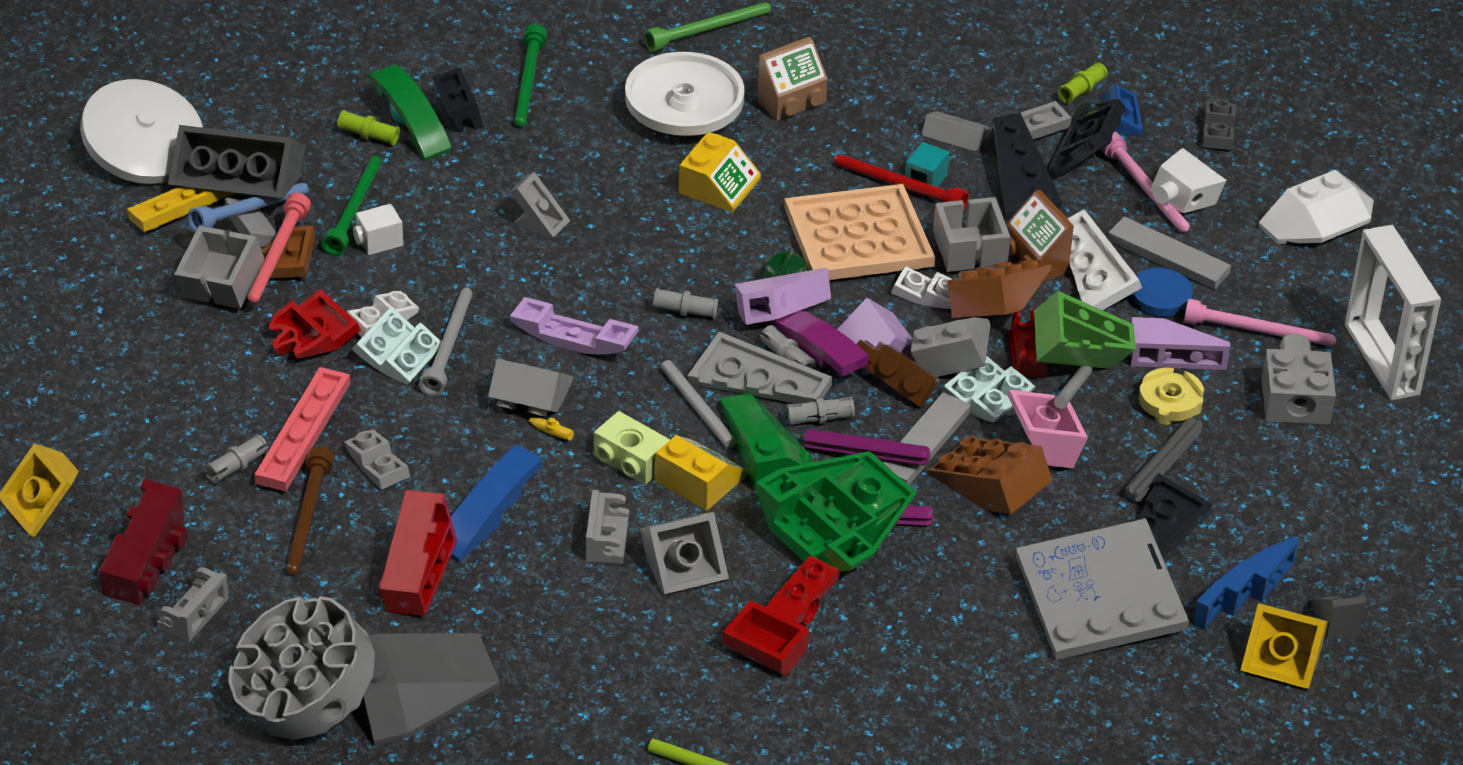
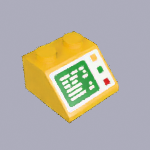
(717, 173)
(695, 471)

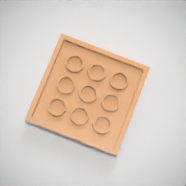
(859, 231)

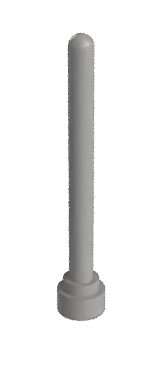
(434, 378)

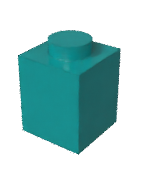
(928, 164)

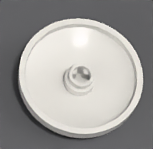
(684, 93)
(134, 128)

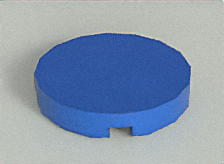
(1162, 292)

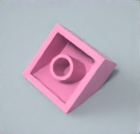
(1050, 427)

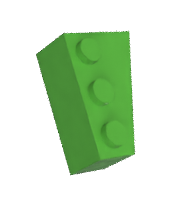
(1080, 334)

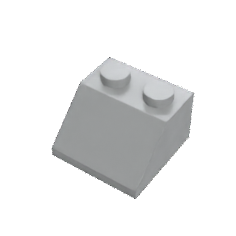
(952, 346)
(528, 386)
(685, 552)

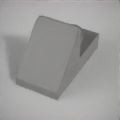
(540, 209)

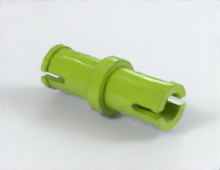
(1082, 82)
(368, 127)

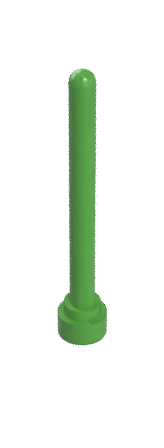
(658, 38)

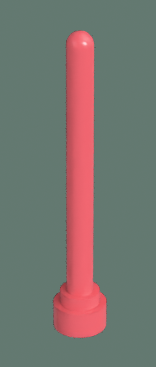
(295, 209)

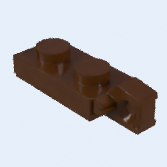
(899, 371)

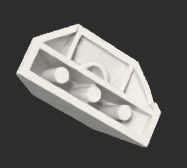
(1317, 210)

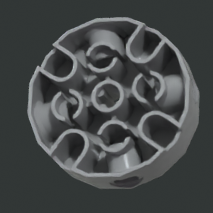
(302, 667)

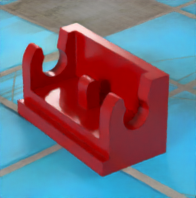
(1023, 347)

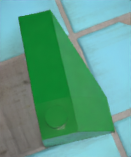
(760, 437)

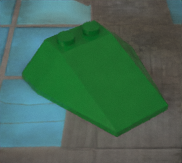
(834, 507)

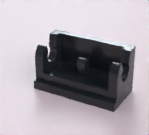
(458, 98)

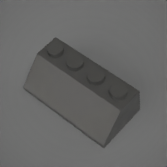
(235, 162)

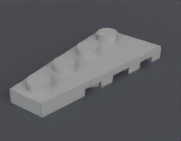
(745, 369)

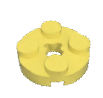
(1166, 408)

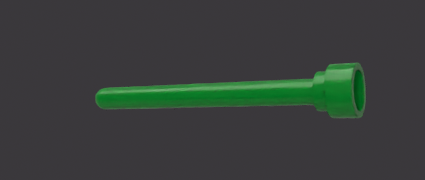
(534, 39)
(336, 239)

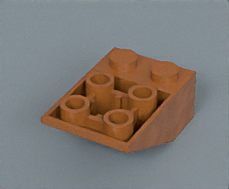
(995, 288)
(994, 472)

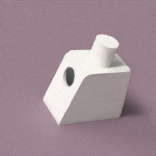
(1187, 183)

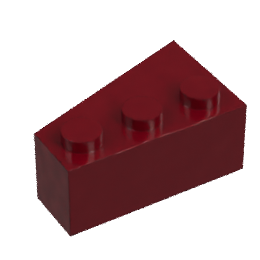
(147, 544)

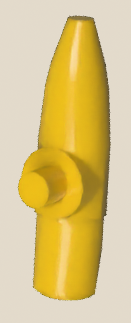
(552, 428)

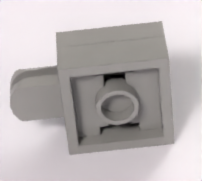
(1298, 383)

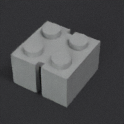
(981, 242)
(212, 270)

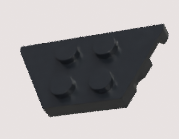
(1088, 132)

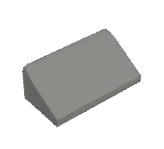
(955, 130)
(253, 224)

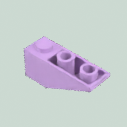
(781, 295)

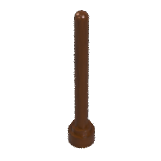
(319, 464)

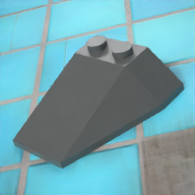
(423, 680)

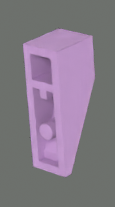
(1176, 346)

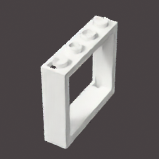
(1402, 365)

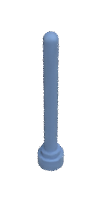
(207, 216)

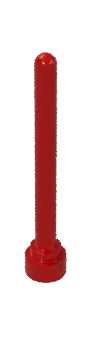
(887, 176)

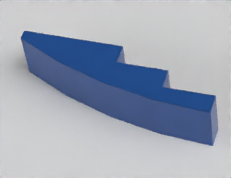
(490, 498)
(1250, 578)

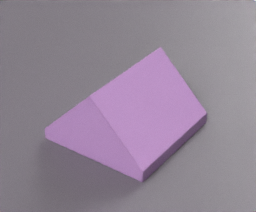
(877, 324)

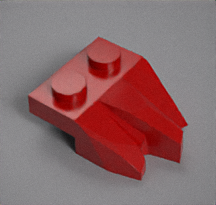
(312, 327)

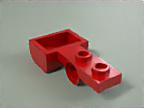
(774, 632)

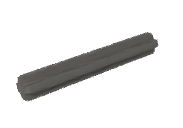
(1163, 459)

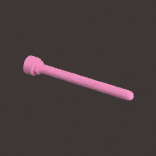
(1117, 150)
(1198, 313)

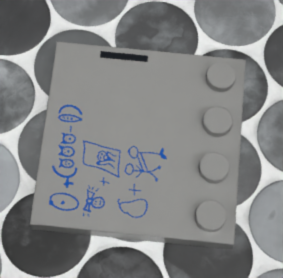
(1101, 589)

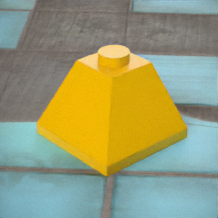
(37, 486)
(1284, 645)

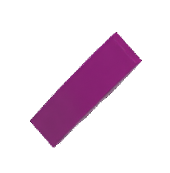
(822, 342)

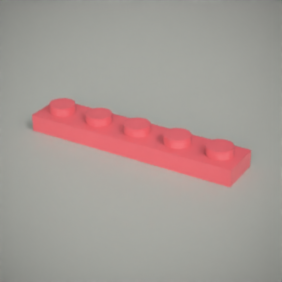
(302, 429)

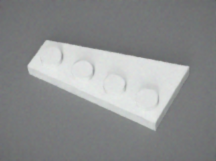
(1097, 266)

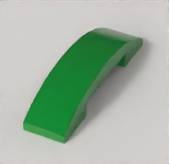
(413, 109)

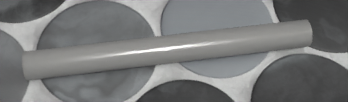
(1072, 386)
(698, 404)

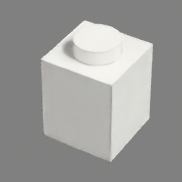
(378, 229)

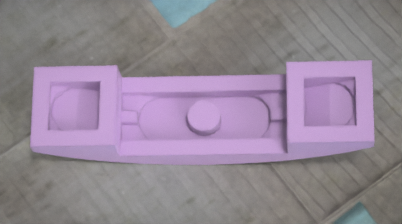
(571, 334)

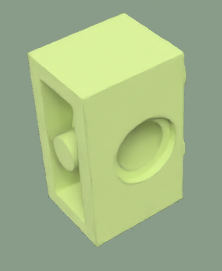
(628, 446)

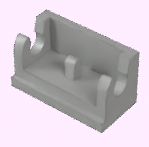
(606, 528)
(195, 606)

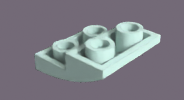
(397, 346)
(987, 389)

